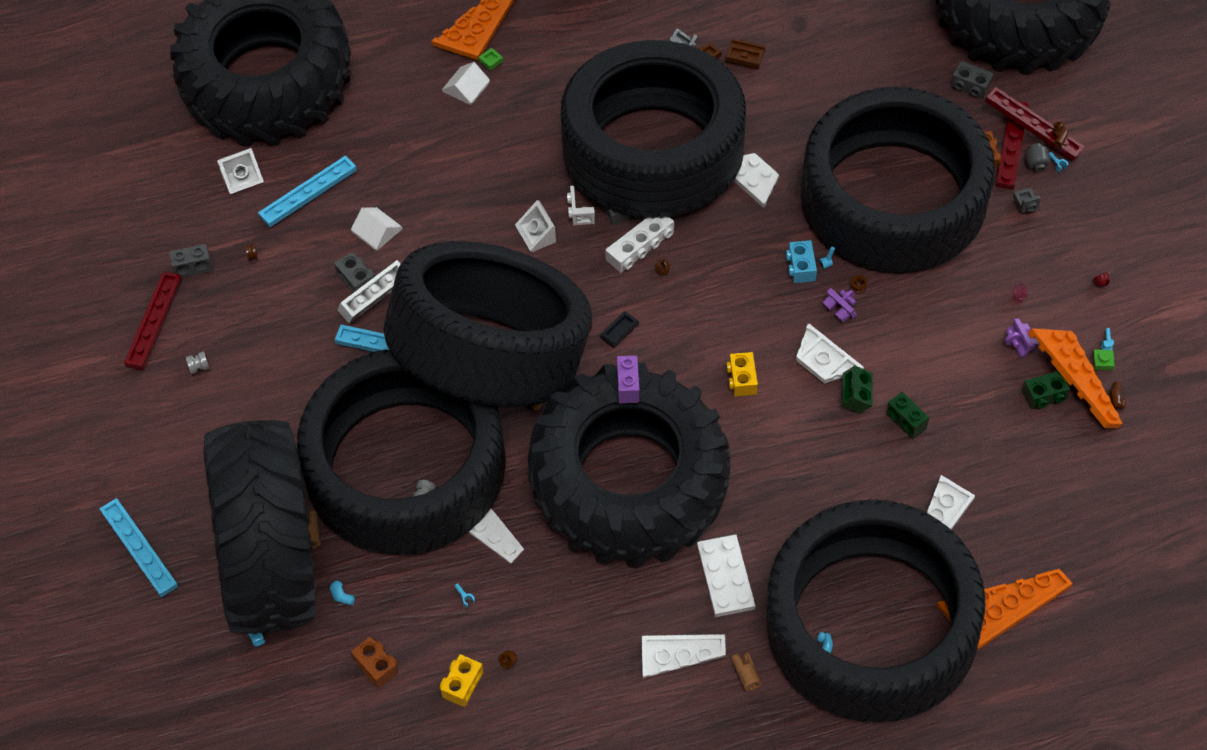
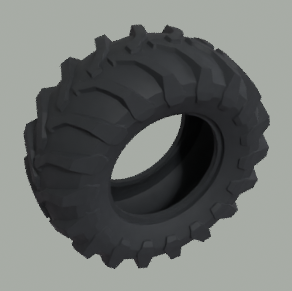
(1024, 32)
(267, 103)
(628, 524)
(260, 526)

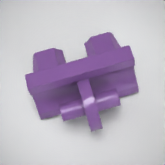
(845, 310)
(1019, 338)

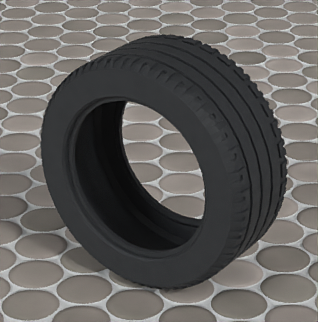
(659, 77)

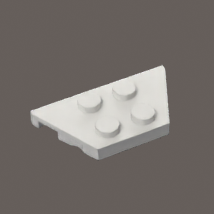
(756, 178)
(823, 357)

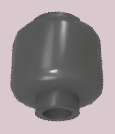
(1037, 157)

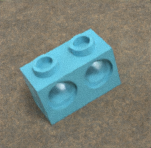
(804, 261)

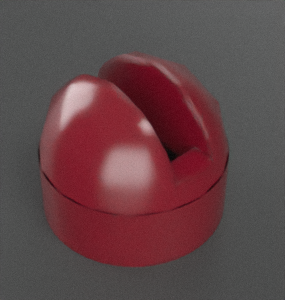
(1102, 280)

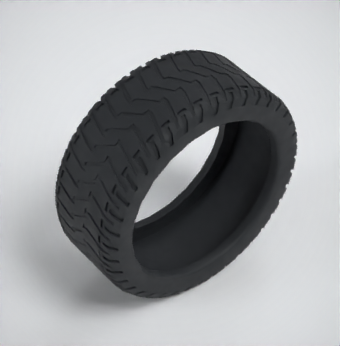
(907, 120)
(480, 359)
(396, 524)
(882, 531)

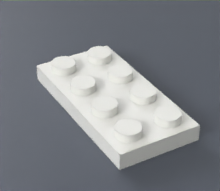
(725, 575)

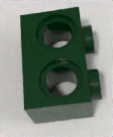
(1044, 386)
(857, 389)
(907, 415)

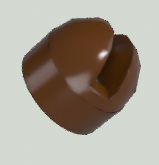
(658, 268)
(508, 658)

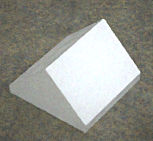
(467, 83)
(240, 171)
(375, 227)
(536, 228)

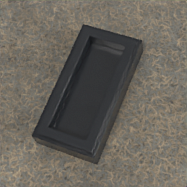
(619, 329)

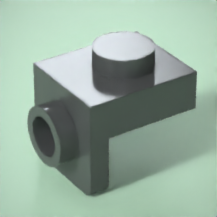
(680, 37)
(1026, 200)

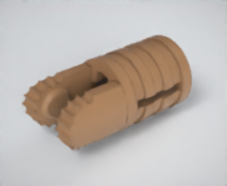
(313, 529)
(746, 671)

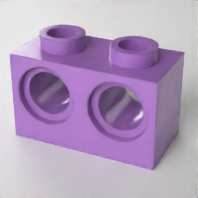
(628, 379)

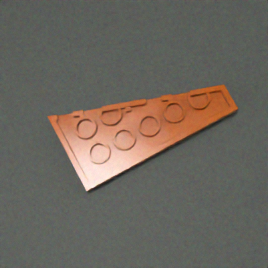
(474, 29)
(1076, 369)
(1016, 601)

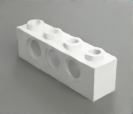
(638, 242)
(369, 294)

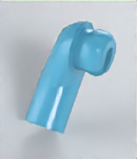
(338, 594)
(826, 639)

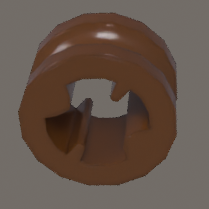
(251, 251)
(858, 279)

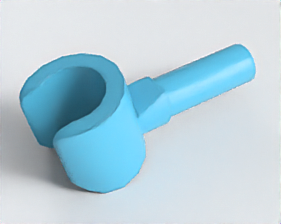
(1059, 163)
(827, 261)
(1108, 343)
(464, 595)
(257, 639)

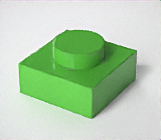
(490, 59)
(1103, 359)

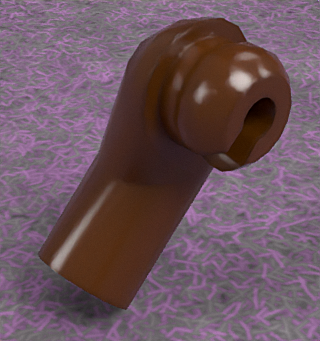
(1061, 134)
(1115, 394)

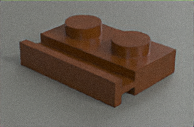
(745, 53)

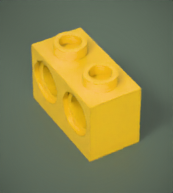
(742, 374)
(466, 681)

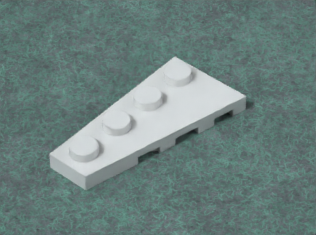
(949, 502)
(497, 537)
(675, 652)

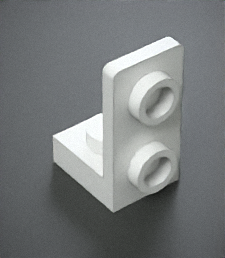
(580, 215)

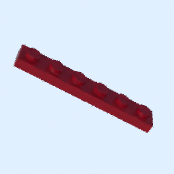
(1031, 122)
(1010, 154)
(152, 320)

